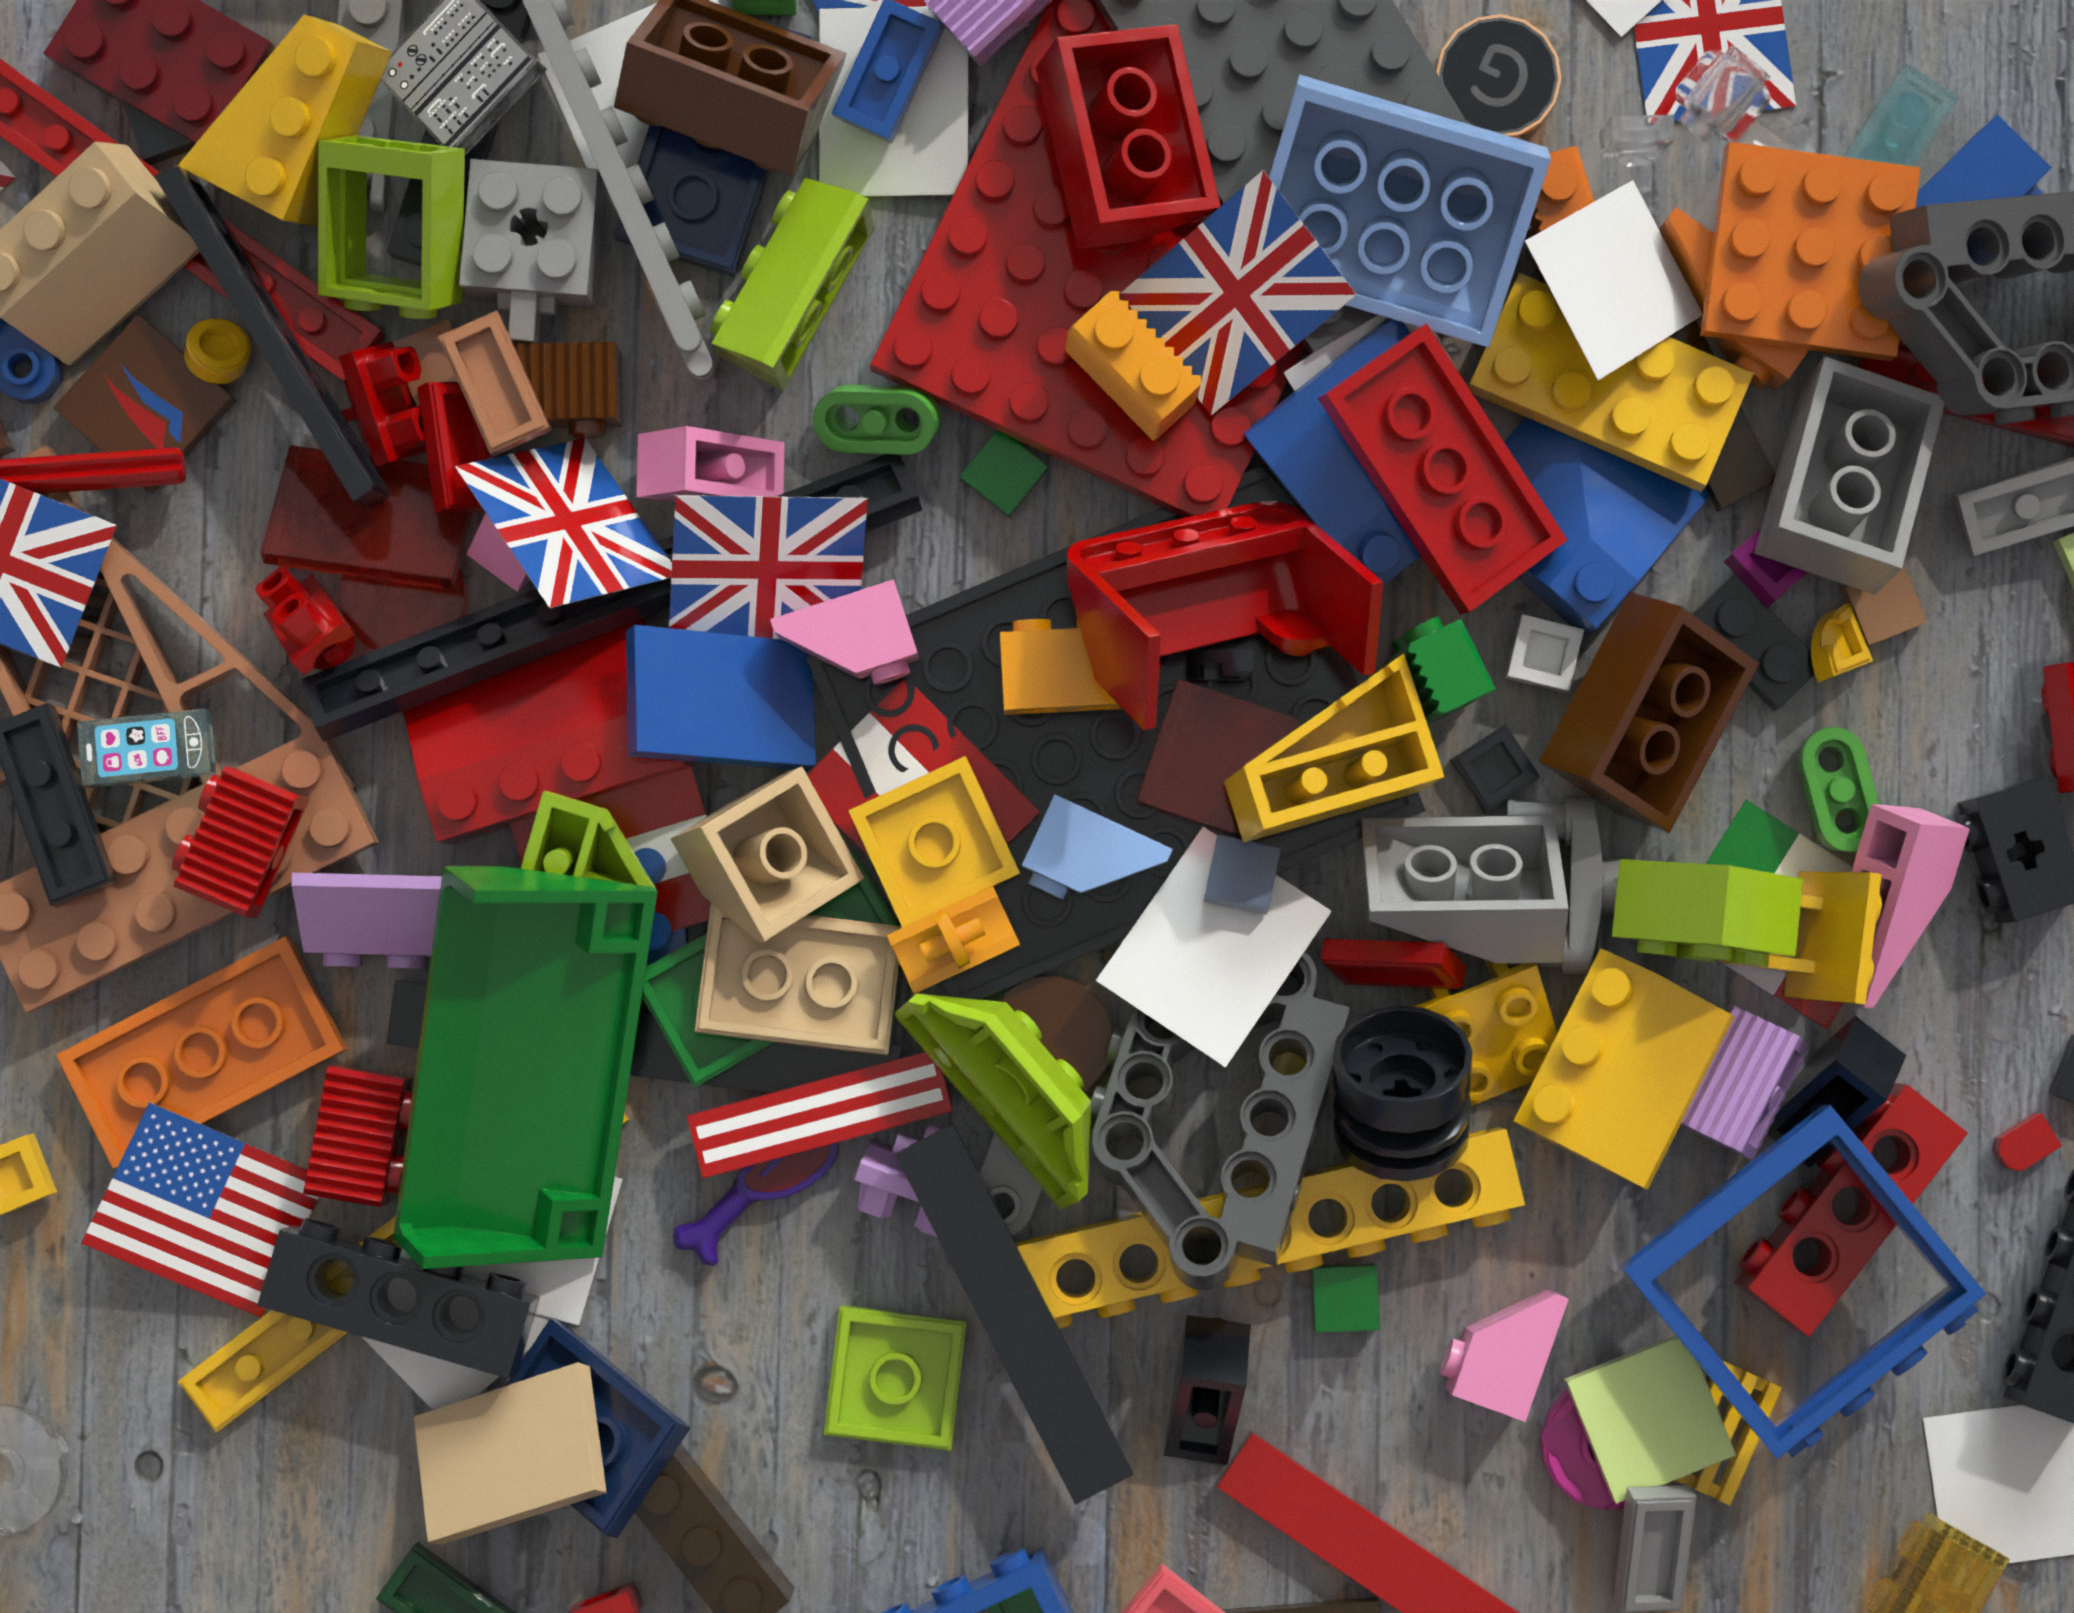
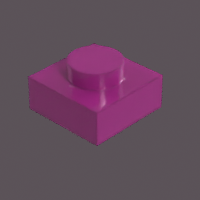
(1762, 575)

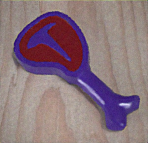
(754, 1183)

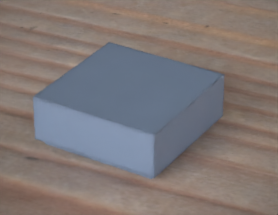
(1242, 874)

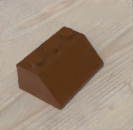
(728, 81)

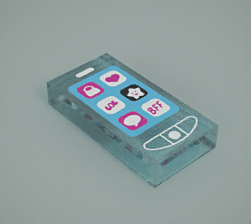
(146, 748)

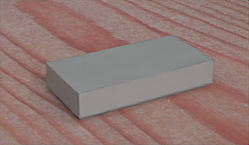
(1654, 1548)

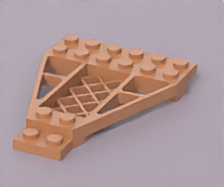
(72, 946)

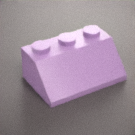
(367, 916)

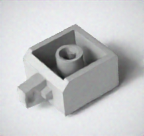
(532, 279)

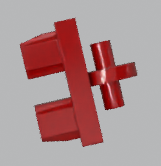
(383, 402)
(305, 621)

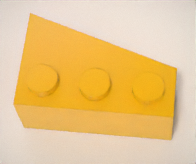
(269, 134)
(1344, 759)

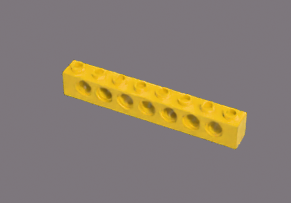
(1489, 1194)

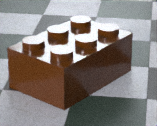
(1649, 711)

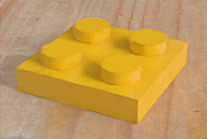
(934, 841)

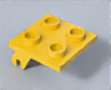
(1833, 938)
(1505, 1025)

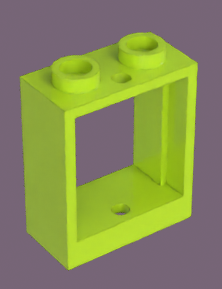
(343, 218)

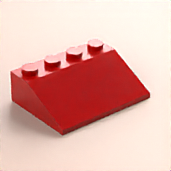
(526, 731)

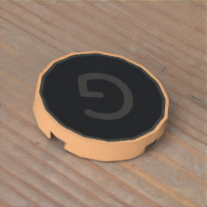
(1501, 74)

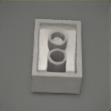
(1470, 883)

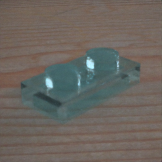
(1903, 120)

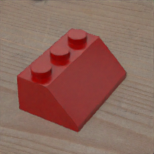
(1126, 134)

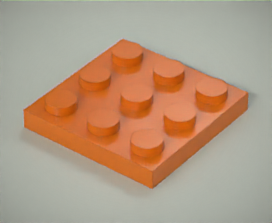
(1794, 245)

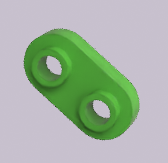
(881, 419)
(1846, 788)

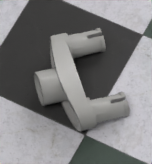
(1592, 876)

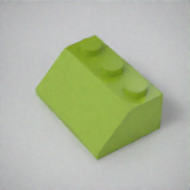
(792, 280)

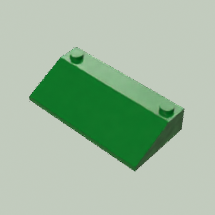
(522, 1066)

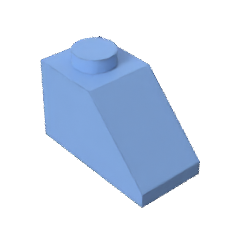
(1086, 851)

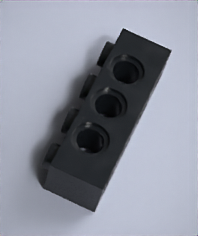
(299, 1288)
(2049, 1314)

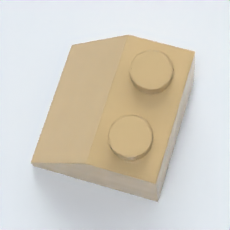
(769, 855)

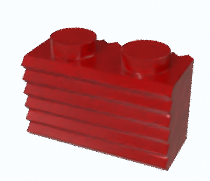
(238, 841)
(359, 1136)

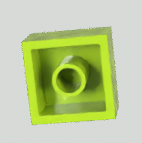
(1707, 911)

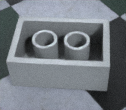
(1850, 476)

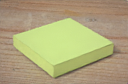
(1649, 1417)

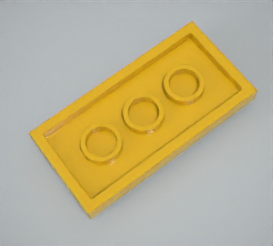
(1655, 411)

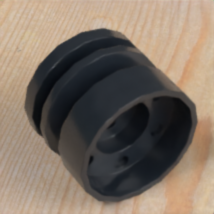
(1402, 1093)

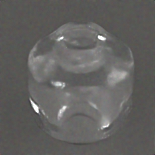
(1722, 95)

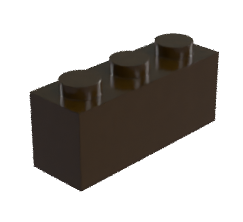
(711, 1541)

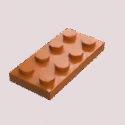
(205, 1046)

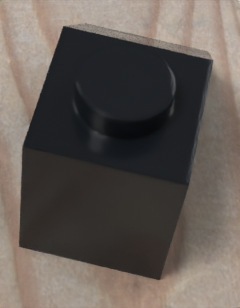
(1847, 1072)
(1208, 1389)

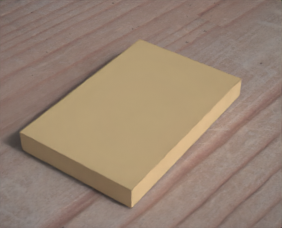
(806, 986)
(509, 1454)

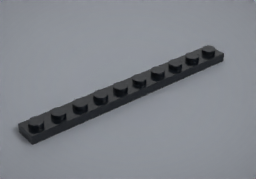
(528, 629)

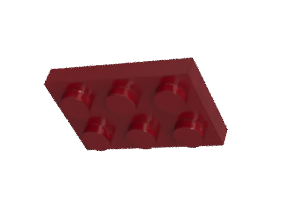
(160, 57)

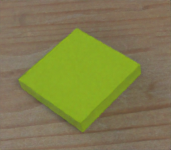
(895, 1377)

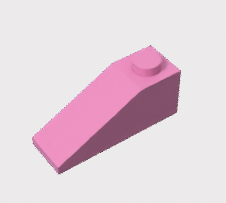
(1918, 867)

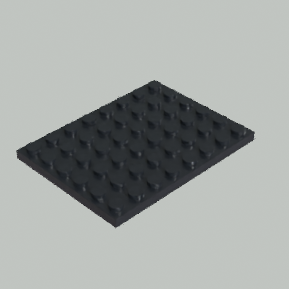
(1083, 755)

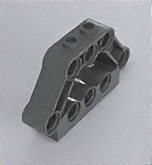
(1943, 328)
(1247, 1225)

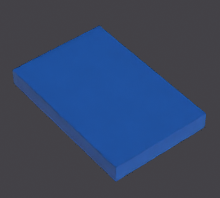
(719, 699)

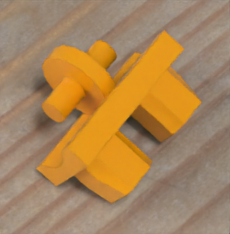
(953, 940)

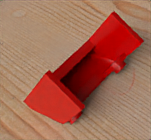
(1214, 582)

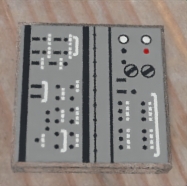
(460, 72)

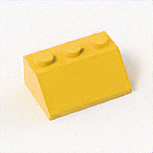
(1624, 1068)

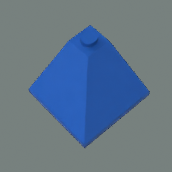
(1322, 471)
(1609, 511)

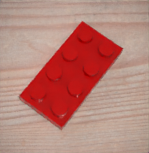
(1442, 469)

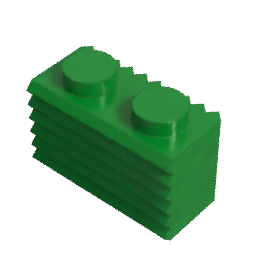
(1443, 667)

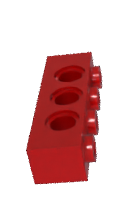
(1803, 1299)

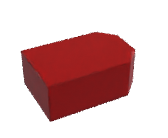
(2025, 1143)

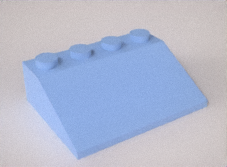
(1410, 205)

